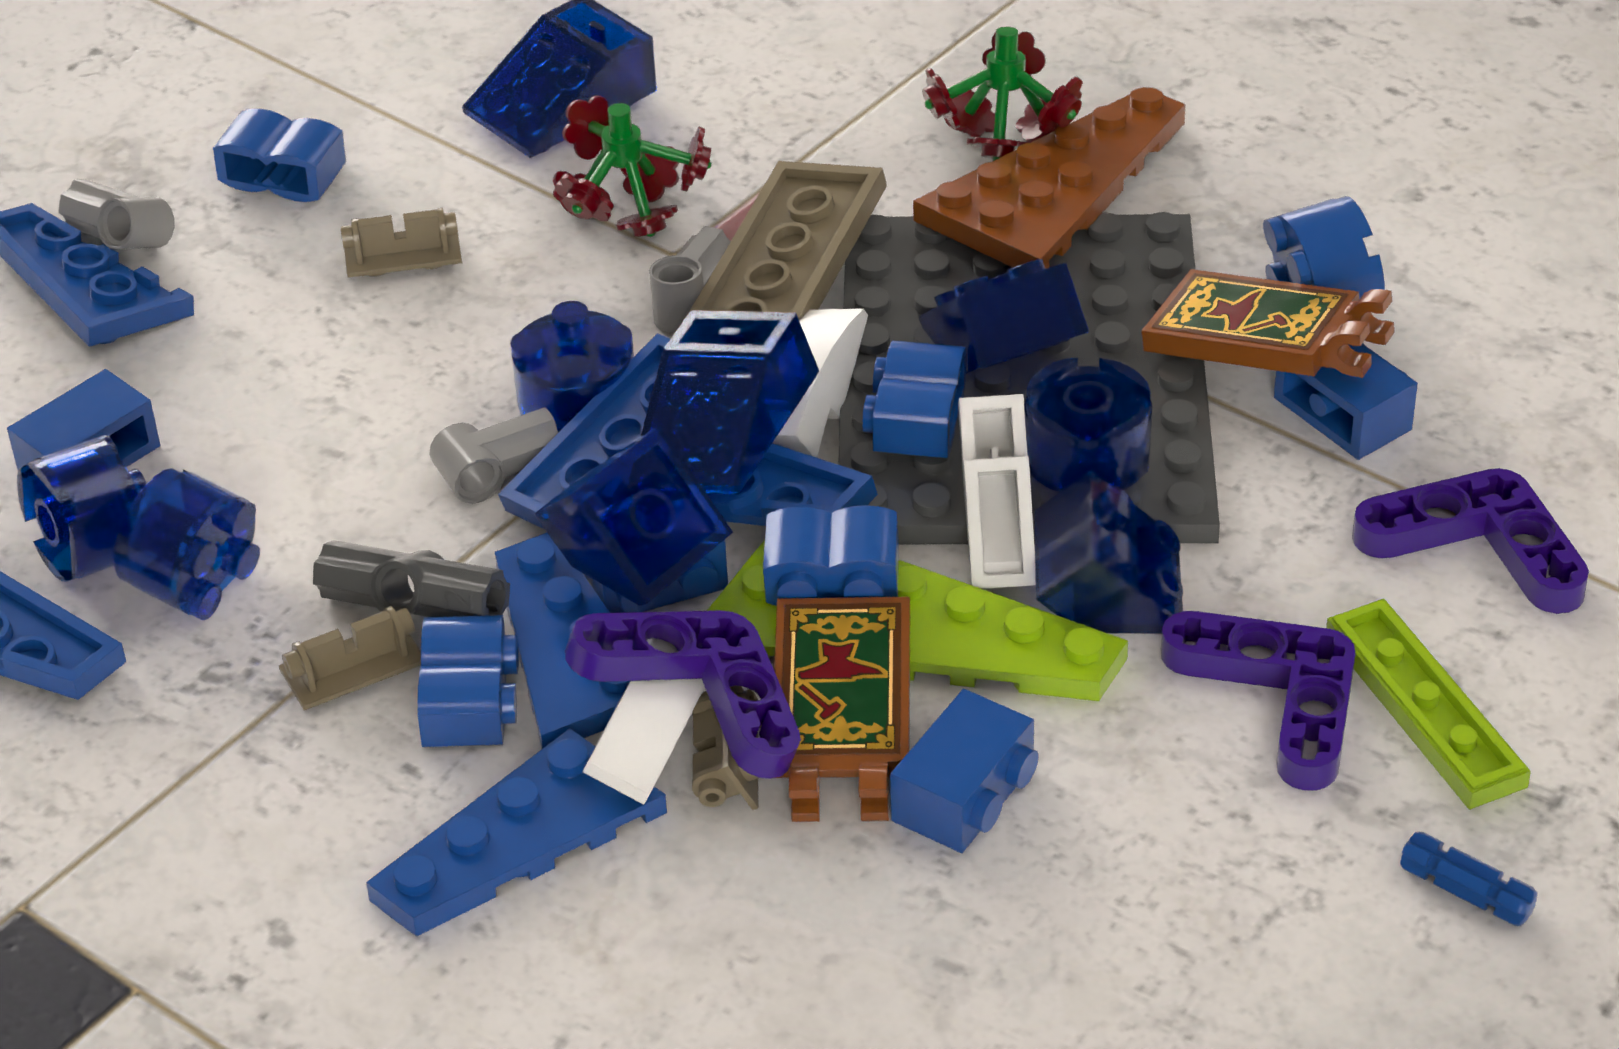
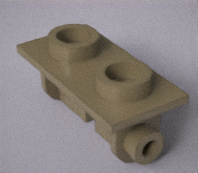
(376, 249)
(335, 667)
(714, 769)

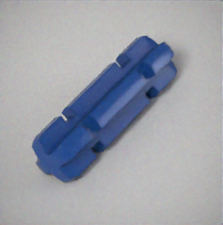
(1469, 878)

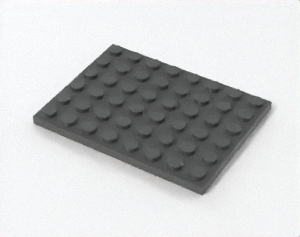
(1121, 277)

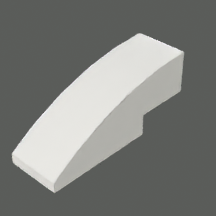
(835, 343)
(997, 491)
(643, 732)

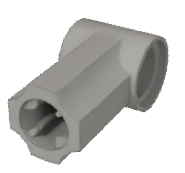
(117, 216)
(681, 277)
(480, 460)

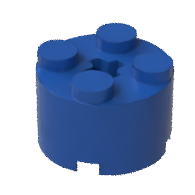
(1323, 247)

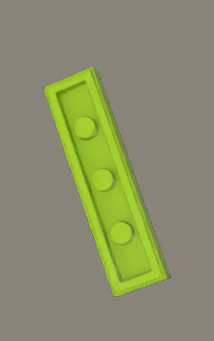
(1430, 706)

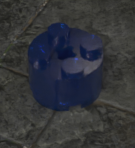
(568, 360)
(1088, 422)
(79, 505)
(187, 542)

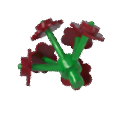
(1007, 69)
(645, 165)

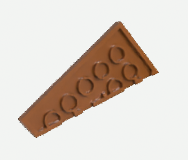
(1056, 185)

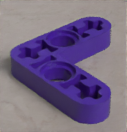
(1486, 504)
(711, 647)
(1302, 677)

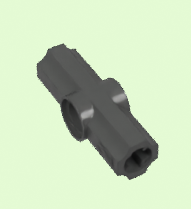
(381, 580)

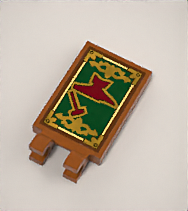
(1268, 324)
(849, 694)

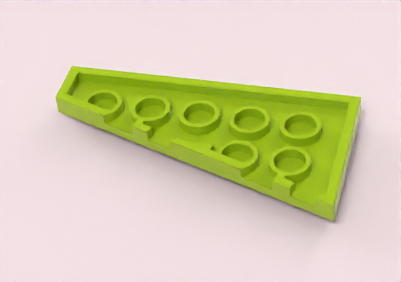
(968, 634)

